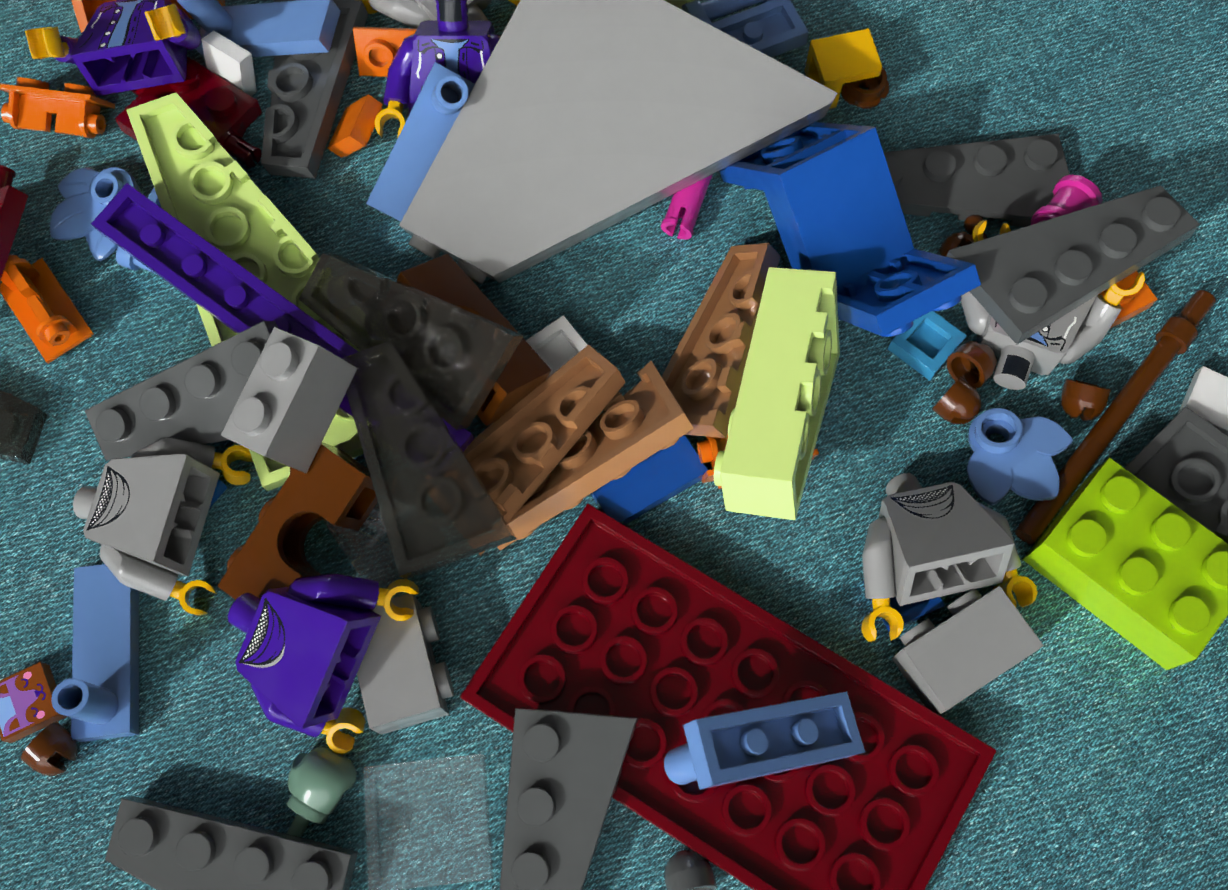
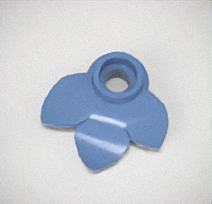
(85, 197)
(1020, 462)

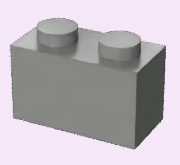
(289, 400)
(966, 650)
(400, 671)

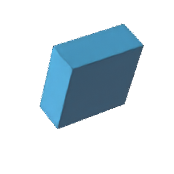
(927, 344)

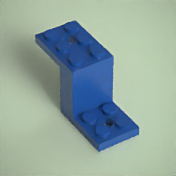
(844, 217)

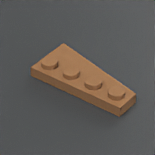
(715, 347)
(540, 429)
(615, 442)

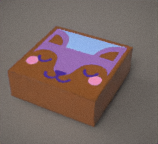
(27, 702)

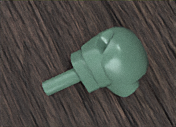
(317, 786)

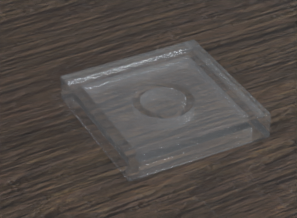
(427, 823)

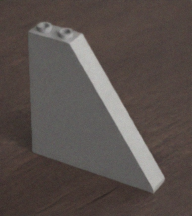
(592, 121)

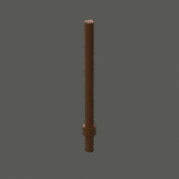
(1171, 339)

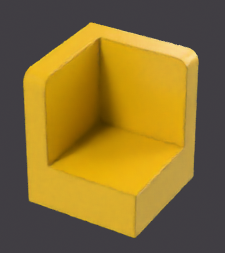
(842, 60)

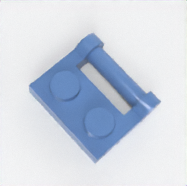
(767, 27)

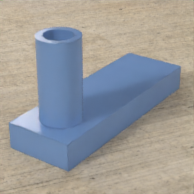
(269, 27)
(420, 141)
(105, 658)
(765, 741)

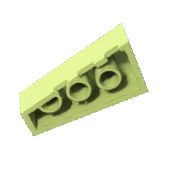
(781, 394)

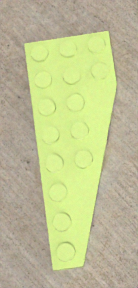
(225, 207)

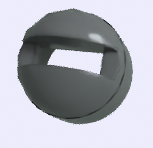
(689, 872)

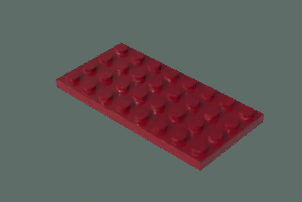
(656, 640)

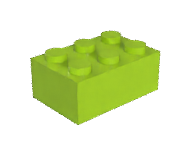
(1137, 565)

